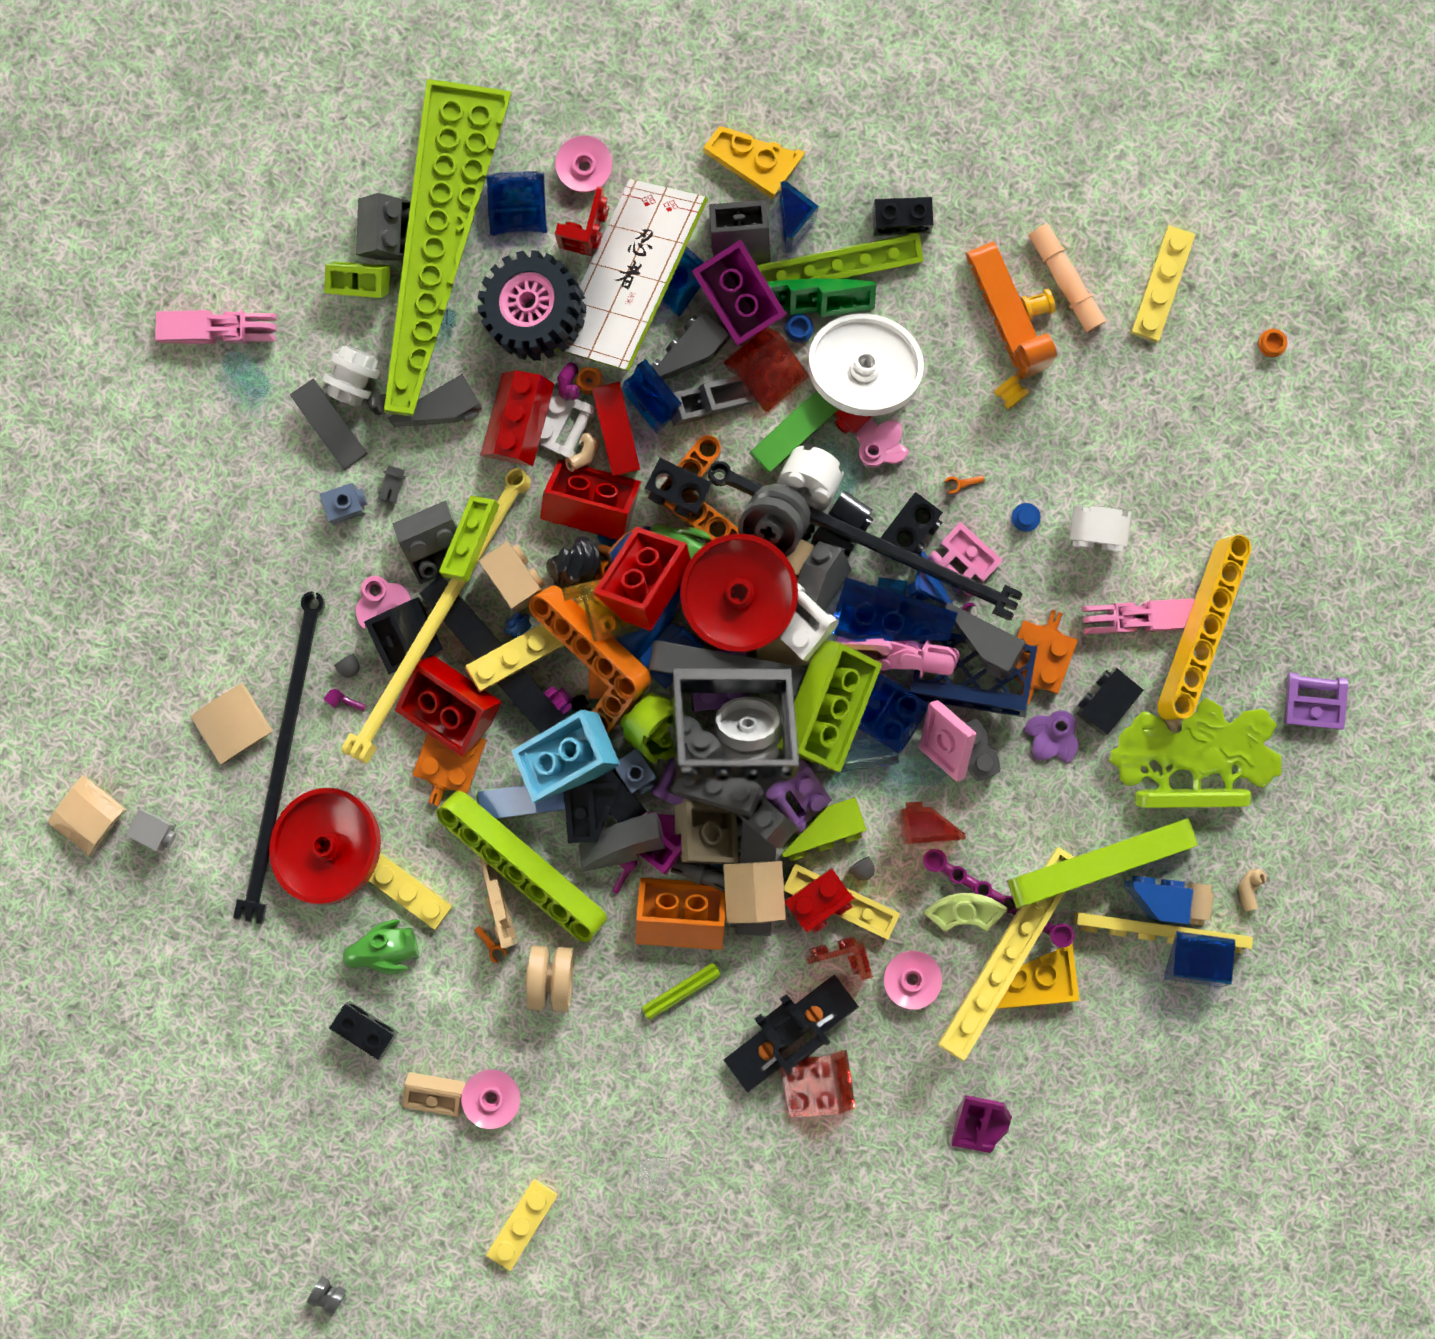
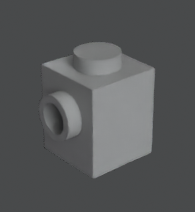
(151, 830)

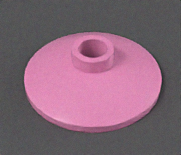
(580, 150)
(926, 987)
(490, 1114)

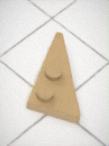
(498, 907)

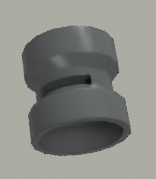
(326, 1296)

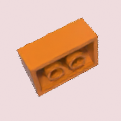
(680, 914)

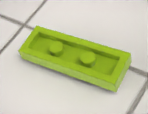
(469, 538)

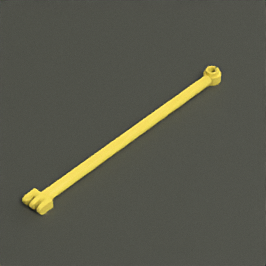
(360, 746)

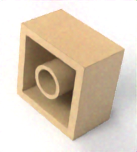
(510, 575)

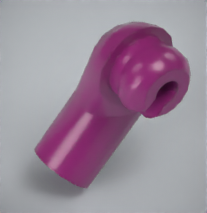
(564, 379)

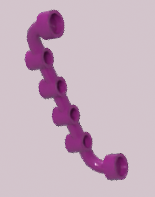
(936, 861)

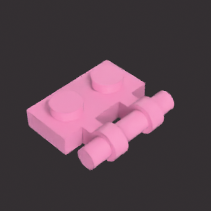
(969, 551)

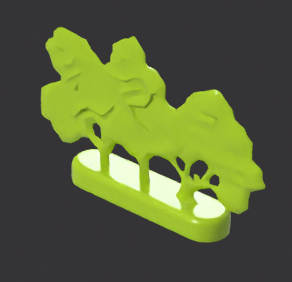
(1204, 748)

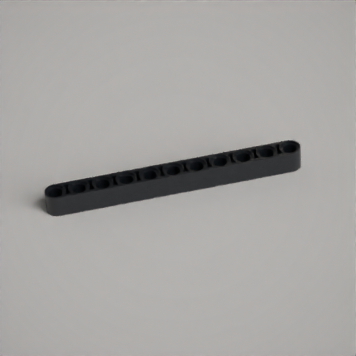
(519, 686)

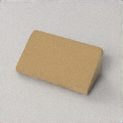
(433, 1094)

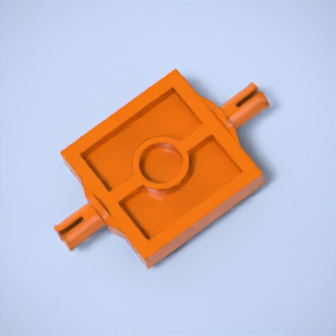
(1052, 655)
(447, 769)

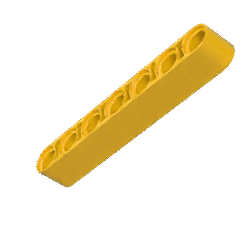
(1194, 635)

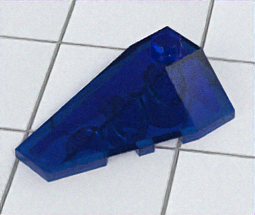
(878, 613)

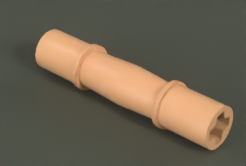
(1067, 278)

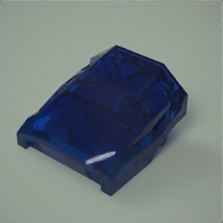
(521, 209)
(892, 714)

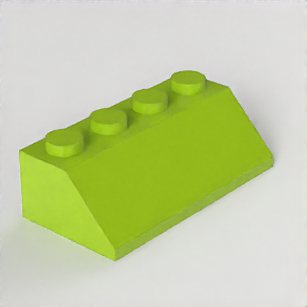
(832, 703)

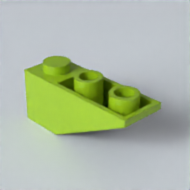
(832, 824)

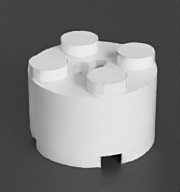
(813, 475)
(1100, 526)

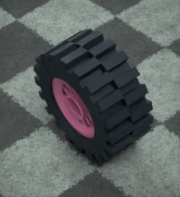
(559, 318)

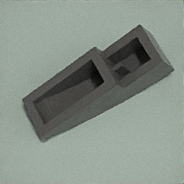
(711, 399)
(328, 423)
(623, 842)

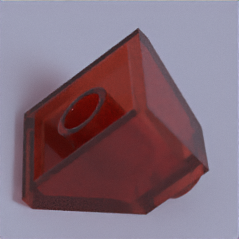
(926, 825)

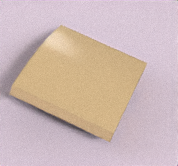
(231, 723)

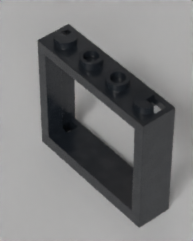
(735, 682)

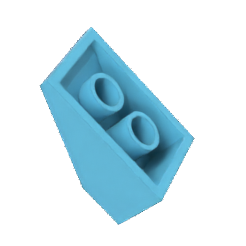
(565, 756)

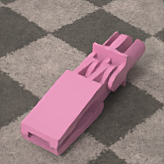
(205, 327)
(1157, 616)
(907, 655)

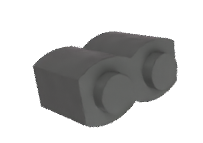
(699, 743)
(983, 758)

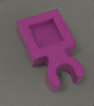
(560, 699)

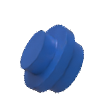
(799, 328)
(1025, 517)
(517, 624)

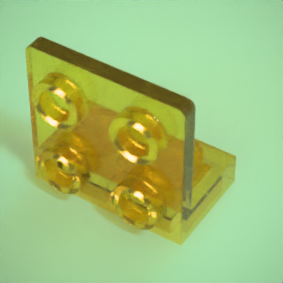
(601, 619)

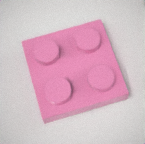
(947, 740)

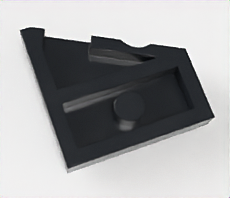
(588, 809)

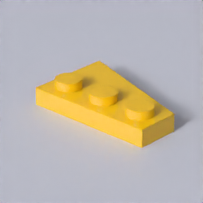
(753, 160)
(1044, 981)

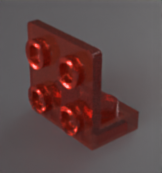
(767, 368)
(858, 960)
(819, 1086)

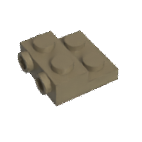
(706, 833)

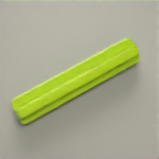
(681, 991)

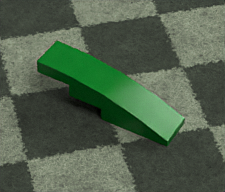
(824, 295)

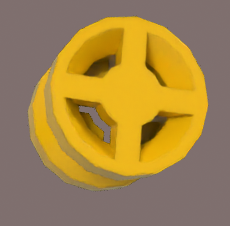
(1011, 392)

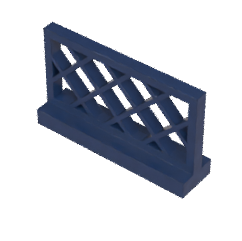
(977, 698)

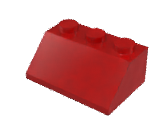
(517, 417)
(590, 500)
(643, 577)
(447, 705)

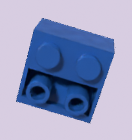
(1162, 902)

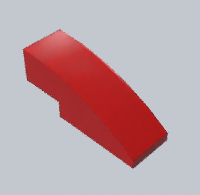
(616, 428)

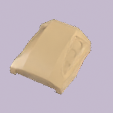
(86, 815)

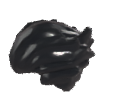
(575, 565)

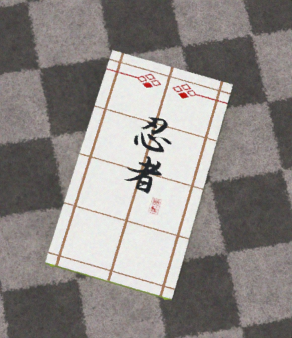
(633, 271)

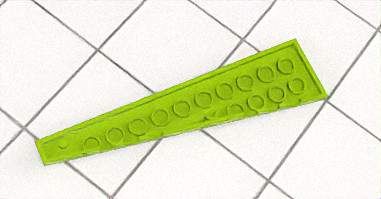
(451, 168)

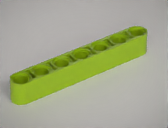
(1102, 863)
(521, 866)

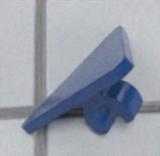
(928, 587)

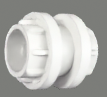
(351, 375)

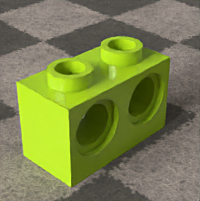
(357, 279)

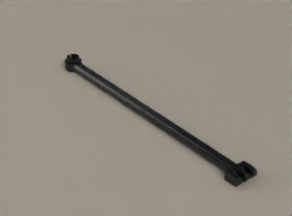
(886, 548)
(280, 763)

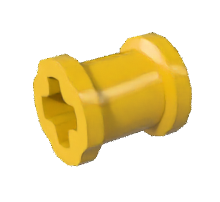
(1039, 304)

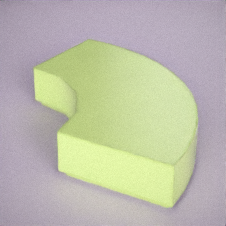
(965, 909)

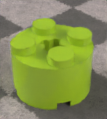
(648, 727)

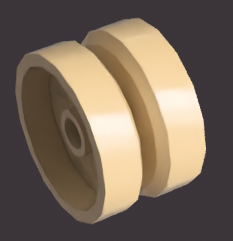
(547, 978)

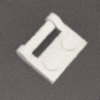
(556, 418)
(801, 635)

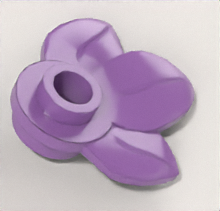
(1051, 740)

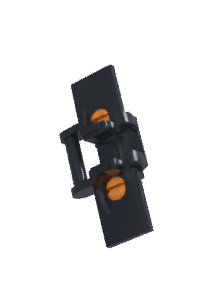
(784, 1026)

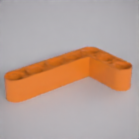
(1025, 349)
(702, 464)
(606, 658)

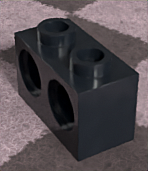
(902, 216)
(682, 481)
(907, 524)
(363, 1030)

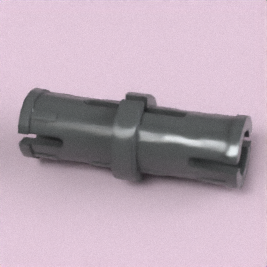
(700, 874)

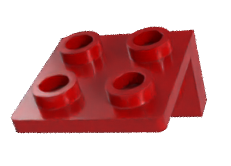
(577, 240)
(819, 901)

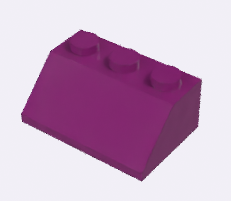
(739, 292)

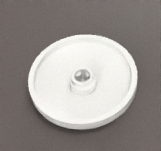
(865, 364)

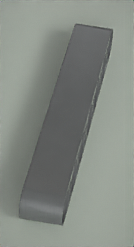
(671, 656)

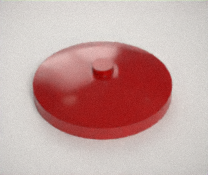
(739, 592)
(325, 846)

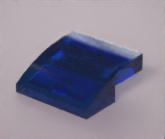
(651, 396)

